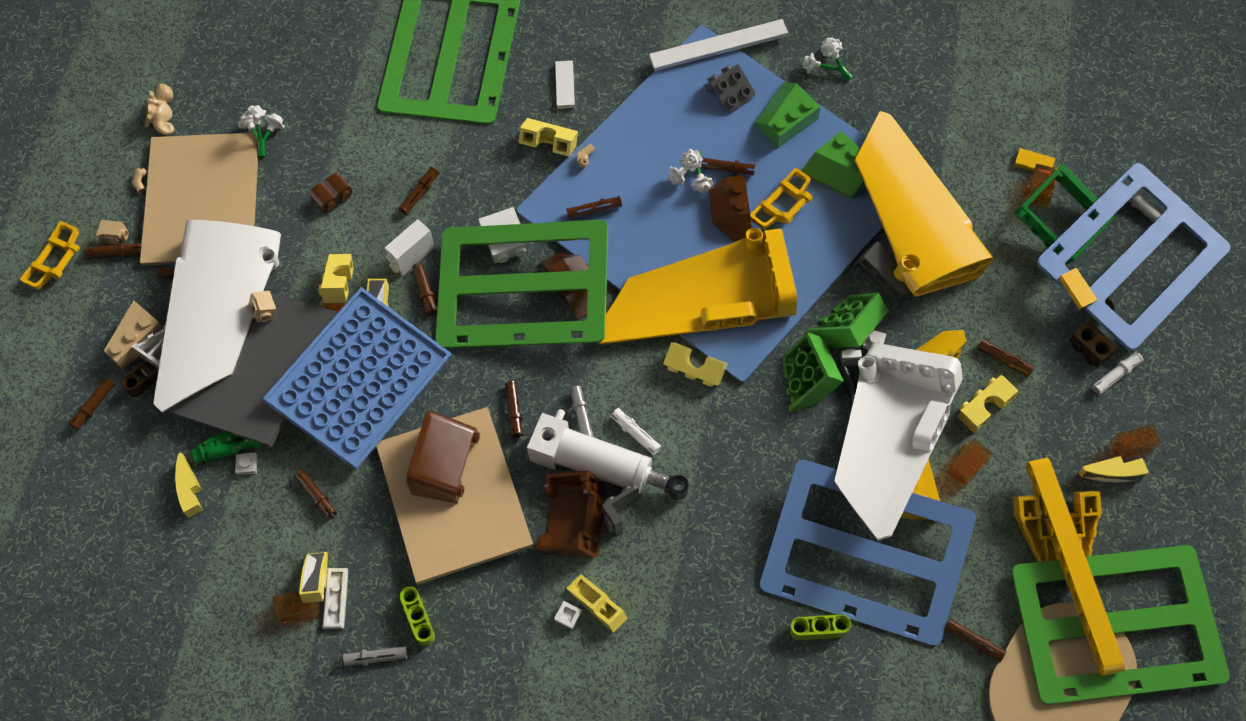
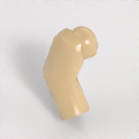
(582, 155)
(137, 178)

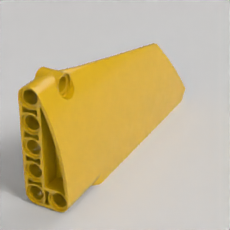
(918, 213)
(707, 291)

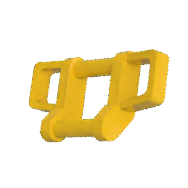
(783, 217)
(55, 273)

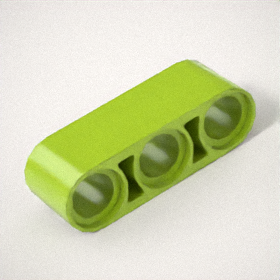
(411, 609)
(827, 621)

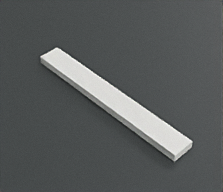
(718, 45)

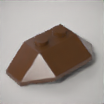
(731, 207)
(575, 299)

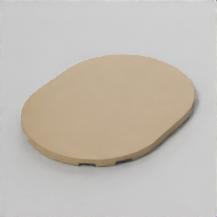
(1013, 684)

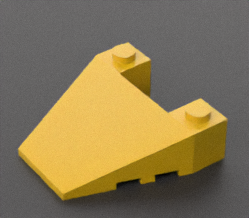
(1033, 526)

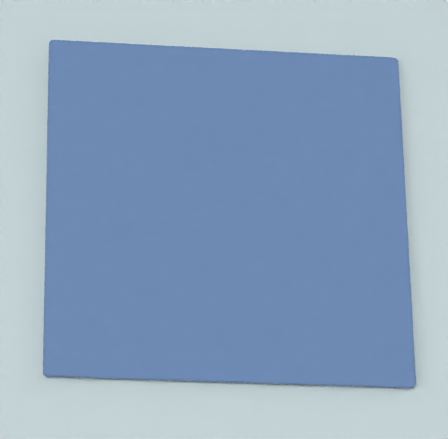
(674, 222)

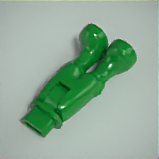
(221, 446)

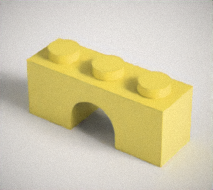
(536, 132)
(334, 280)
(679, 360)
(998, 391)

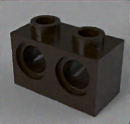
(1096, 341)

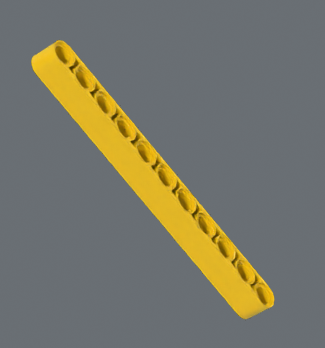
(1075, 567)

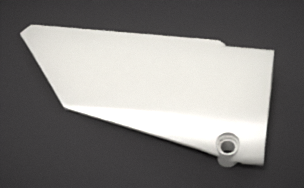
(210, 304)
(893, 430)

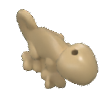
(158, 110)

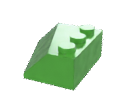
(787, 113)
(836, 165)
(852, 320)
(810, 372)

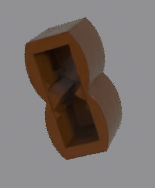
(331, 192)

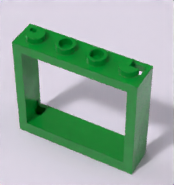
(1076, 190)

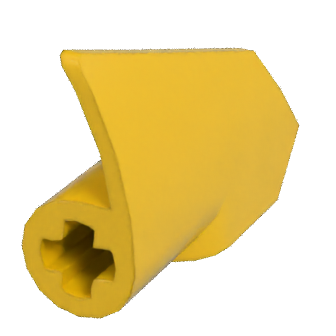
(946, 343)

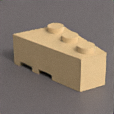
(132, 329)

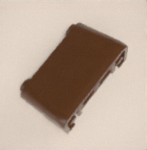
(440, 458)
(574, 515)

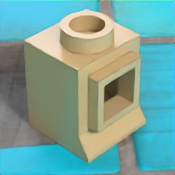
(112, 232)
(262, 306)

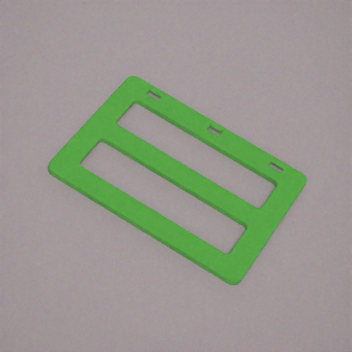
(437, 104)
(544, 333)
(1195, 612)

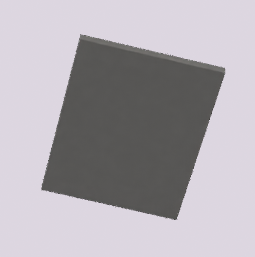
(267, 353)

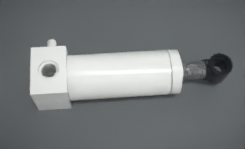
(558, 445)

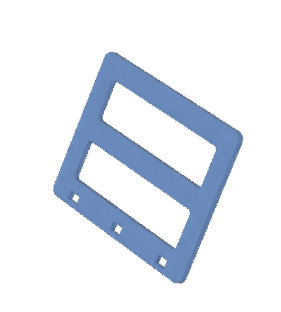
(1175, 213)
(943, 573)

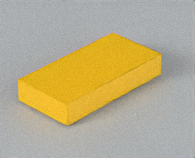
(1028, 159)
(1078, 288)

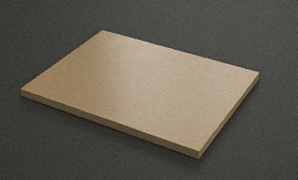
(196, 180)
(450, 535)

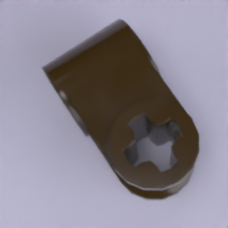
(140, 377)

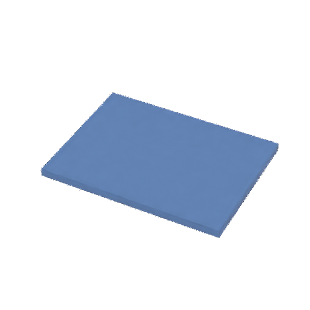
(357, 378)

